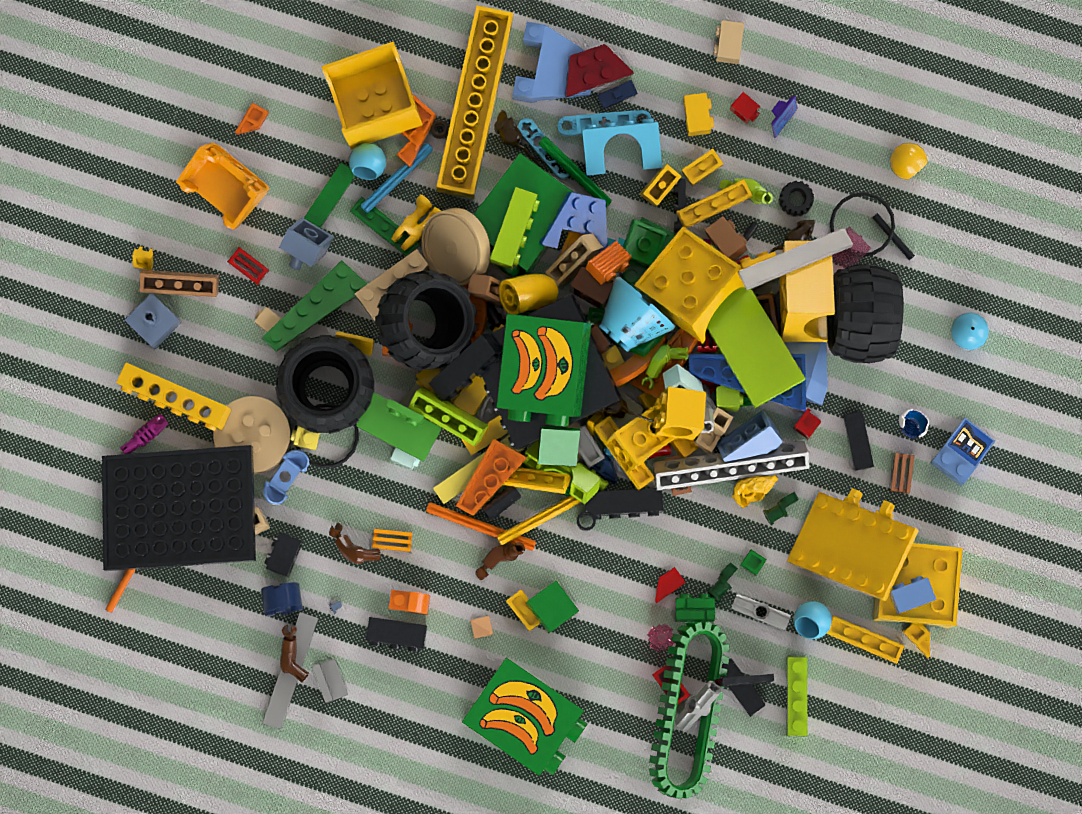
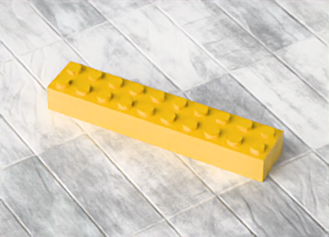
(475, 102)

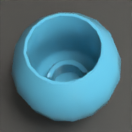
(367, 161)
(968, 338)
(812, 620)

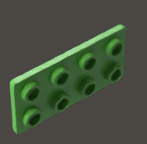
(399, 427)

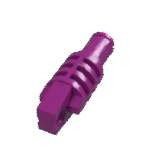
(145, 434)

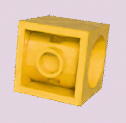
(680, 413)

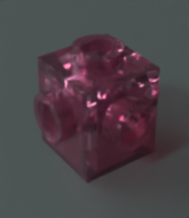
(655, 643)

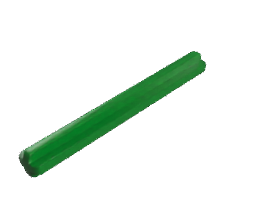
(573, 170)

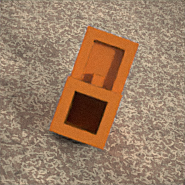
(409, 602)

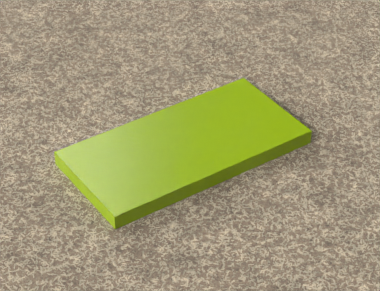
(753, 347)

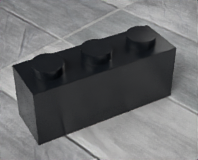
(396, 634)

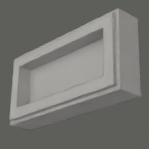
(588, 448)

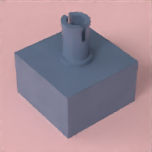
(305, 243)
(153, 321)

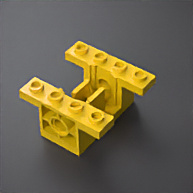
(636, 442)

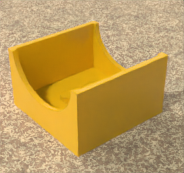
(372, 95)
(689, 282)
(806, 300)
(943, 570)

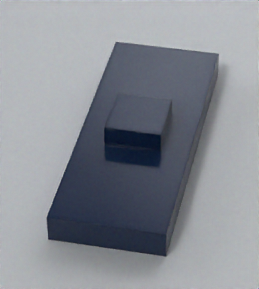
(617, 94)

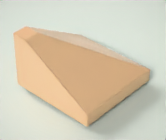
(481, 627)

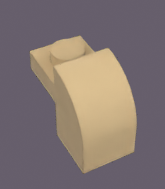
(708, 441)

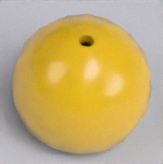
(907, 160)

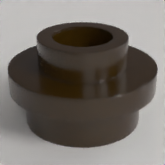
(439, 123)

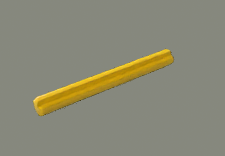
(537, 519)

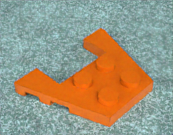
(416, 135)

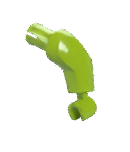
(759, 193)
(660, 359)

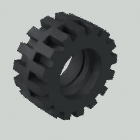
(796, 210)

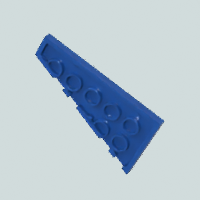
(716, 370)

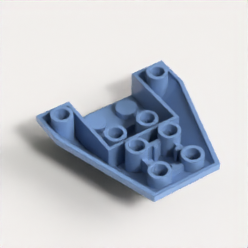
(815, 368)

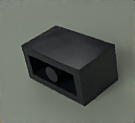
(283, 554)

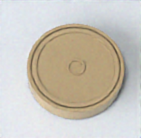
(456, 244)
(258, 424)

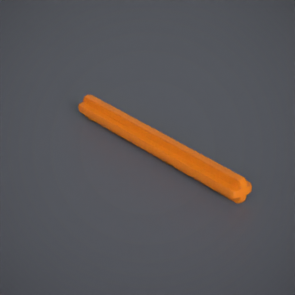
(475, 524)

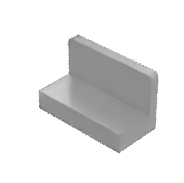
(330, 680)

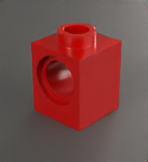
(745, 108)

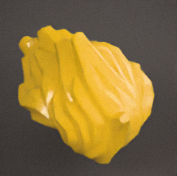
(752, 489)

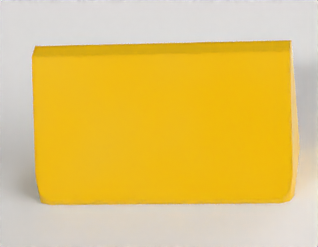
(362, 343)

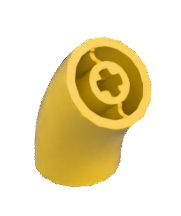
(527, 293)

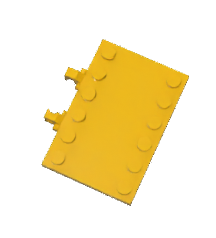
(853, 544)

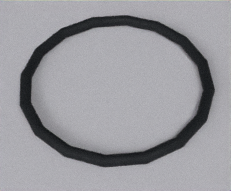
(881, 201)
(348, 455)

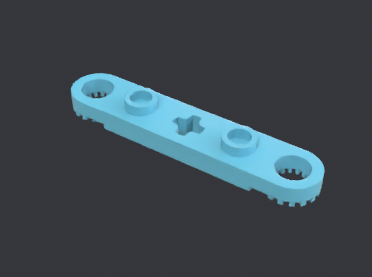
(579, 121)

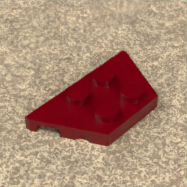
(594, 69)

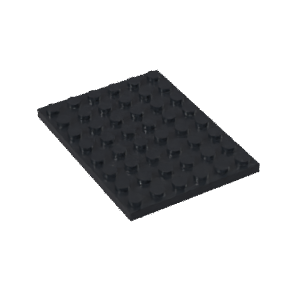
(178, 508)

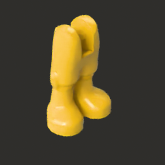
(410, 223)

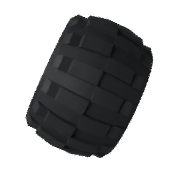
(866, 314)
(453, 319)
(307, 357)

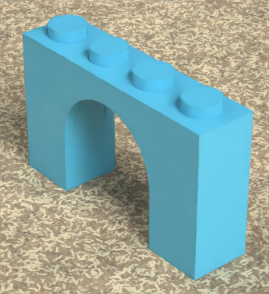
(596, 138)

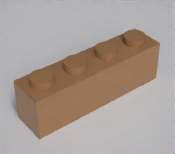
(179, 283)

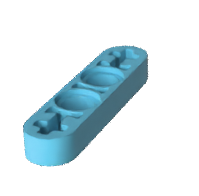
(539, 150)

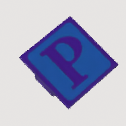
(783, 112)

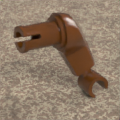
(352, 552)
(501, 553)
(288, 655)

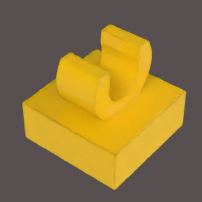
(143, 259)

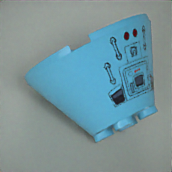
(632, 317)

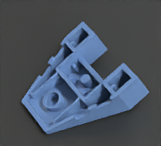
(552, 65)

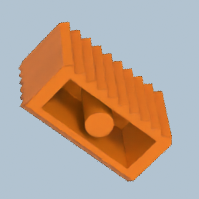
(608, 263)

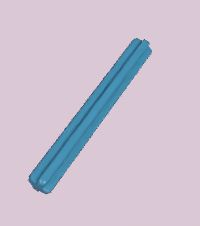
(395, 179)

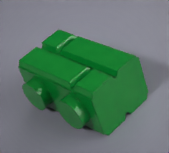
(694, 609)

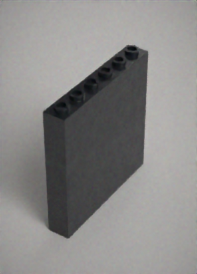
(599, 385)

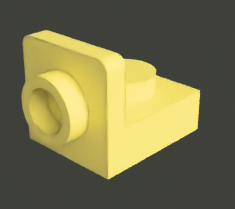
(304, 438)

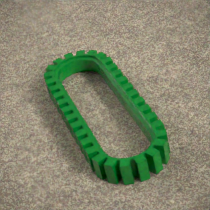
(696, 777)

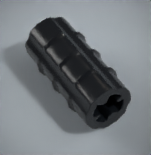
(501, 502)

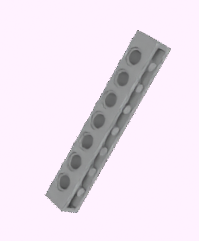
(714, 469)

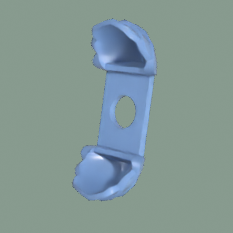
(293, 463)

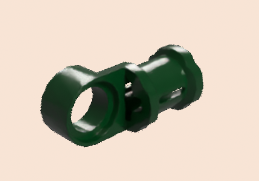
(779, 510)
(722, 585)

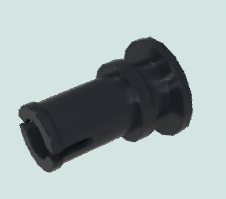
(494, 317)

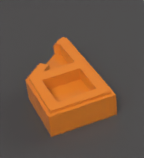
(252, 119)

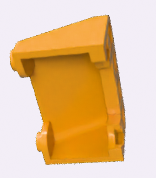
(223, 183)

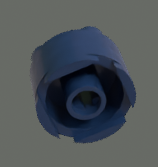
(281, 599)

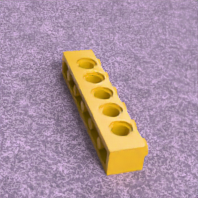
(131, 374)

